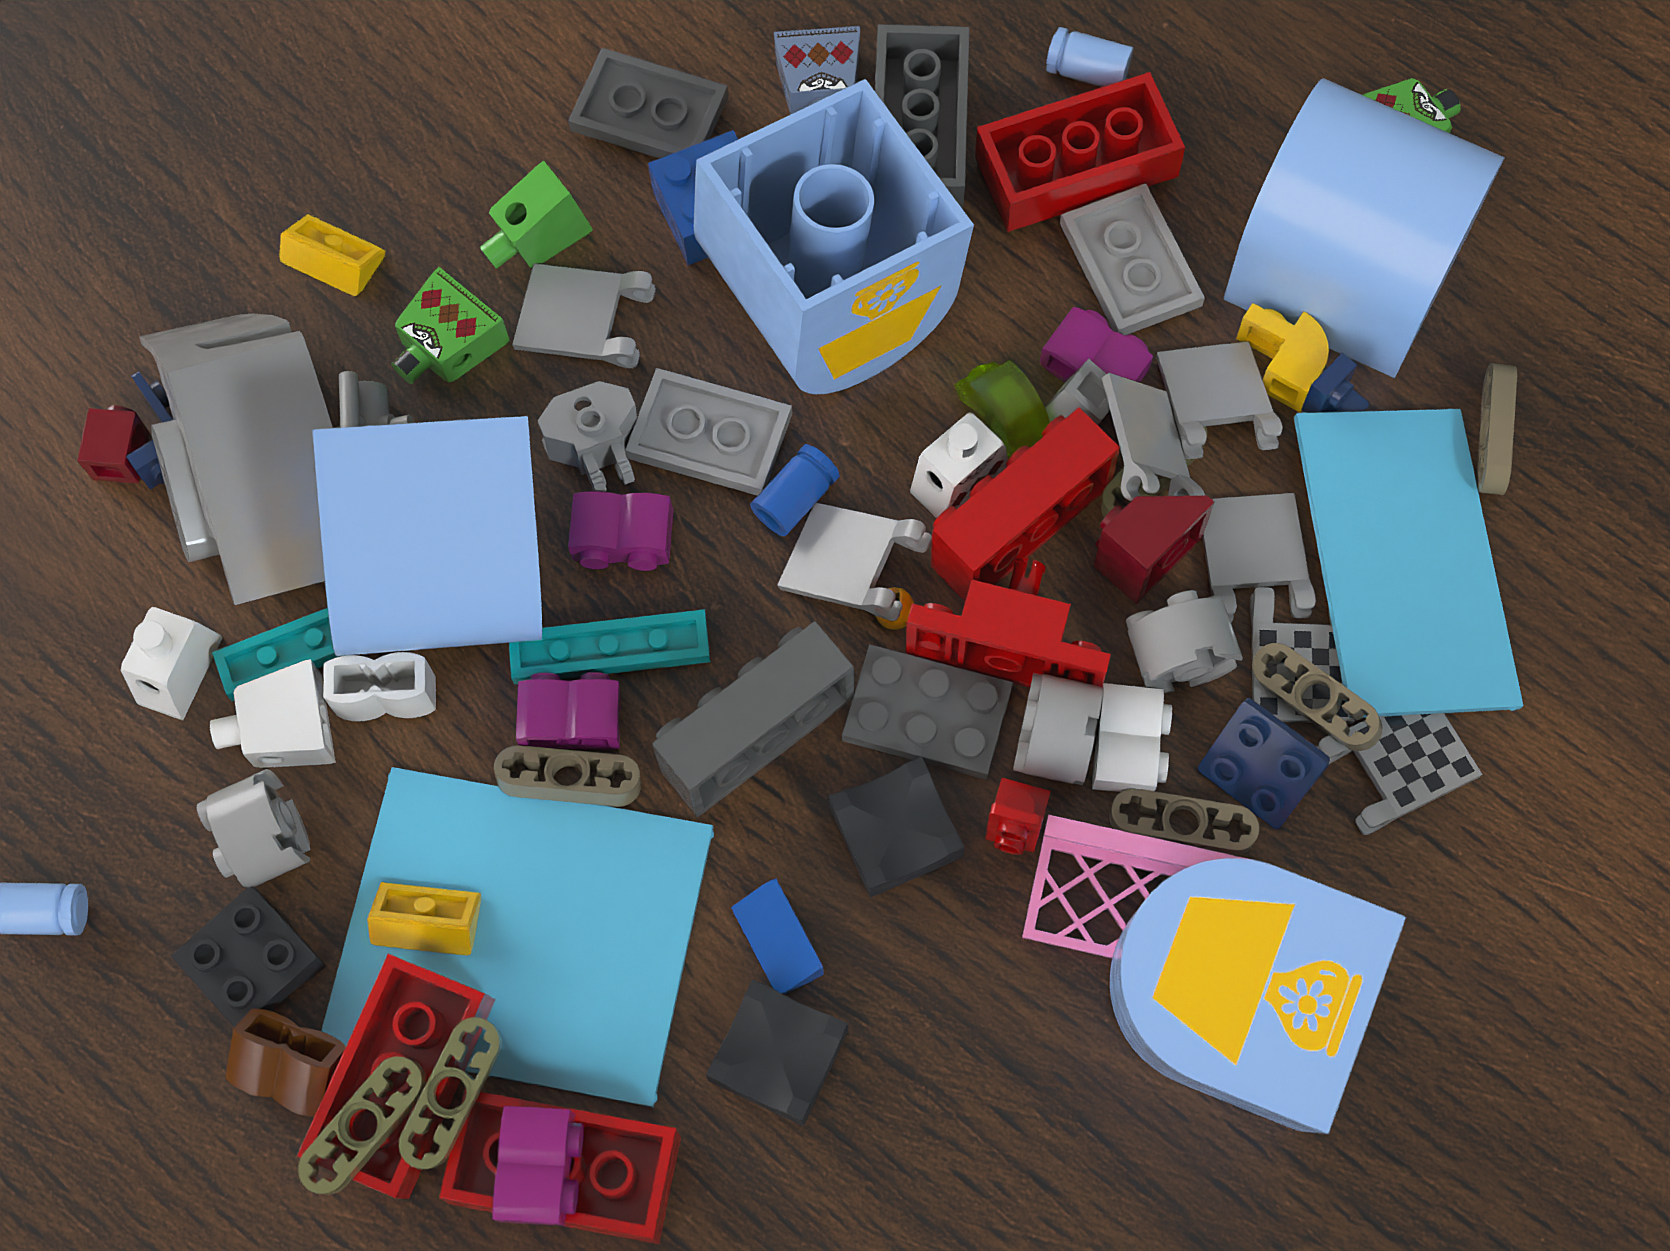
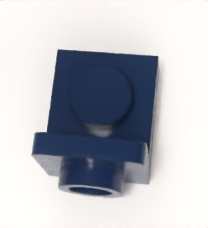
(1334, 391)

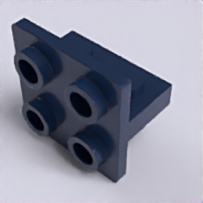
(1263, 763)

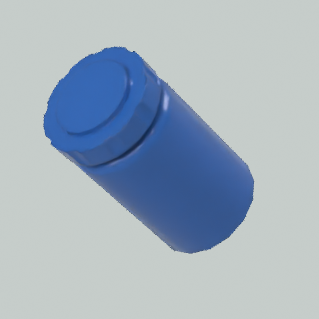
(795, 490)

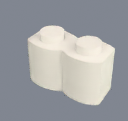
(369, 688)
(1130, 739)

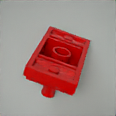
(1005, 633)

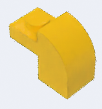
(1296, 351)

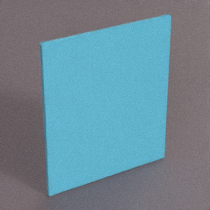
(572, 934)

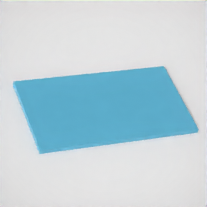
(1407, 561)

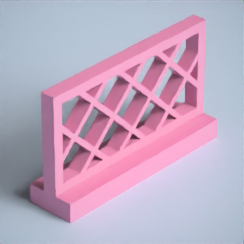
(1108, 846)

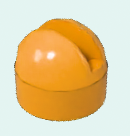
(901, 622)

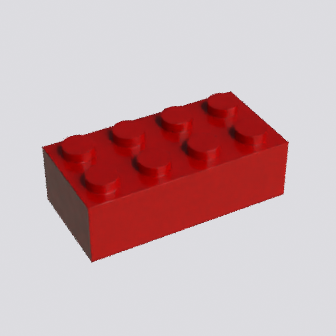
(1078, 151)
(1023, 503)
(407, 1017)
(620, 1172)

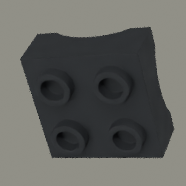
(896, 827)
(247, 957)
(777, 1053)

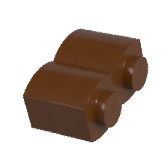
(282, 1061)

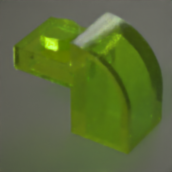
(1006, 403)

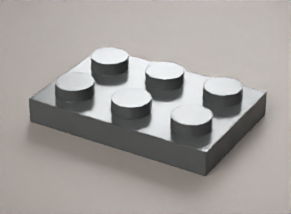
(646, 105)
(927, 711)

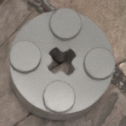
(1184, 641)
(1058, 729)
(255, 830)

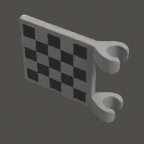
(1311, 641)
(1409, 765)

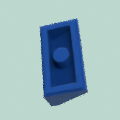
(777, 938)

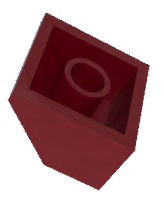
(1149, 540)

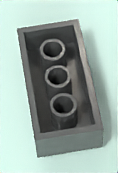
(926, 89)
(754, 717)

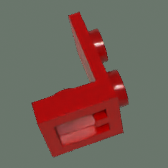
(1016, 816)

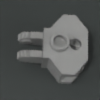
(591, 435)

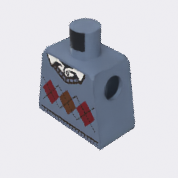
(816, 63)

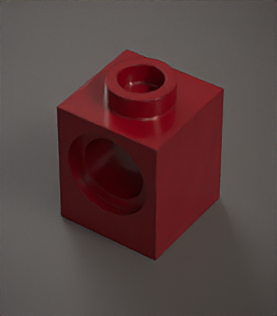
(107, 441)

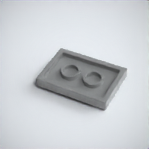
(1131, 260)
(709, 432)

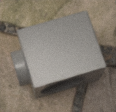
(1081, 390)

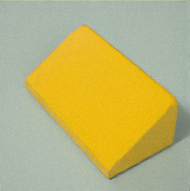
(330, 254)
(424, 918)

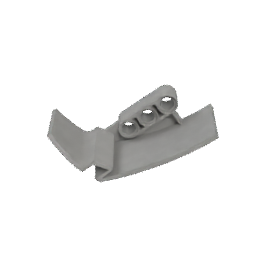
(243, 449)

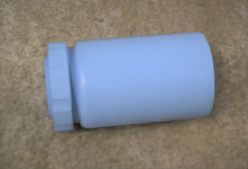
(1088, 58)
(43, 908)

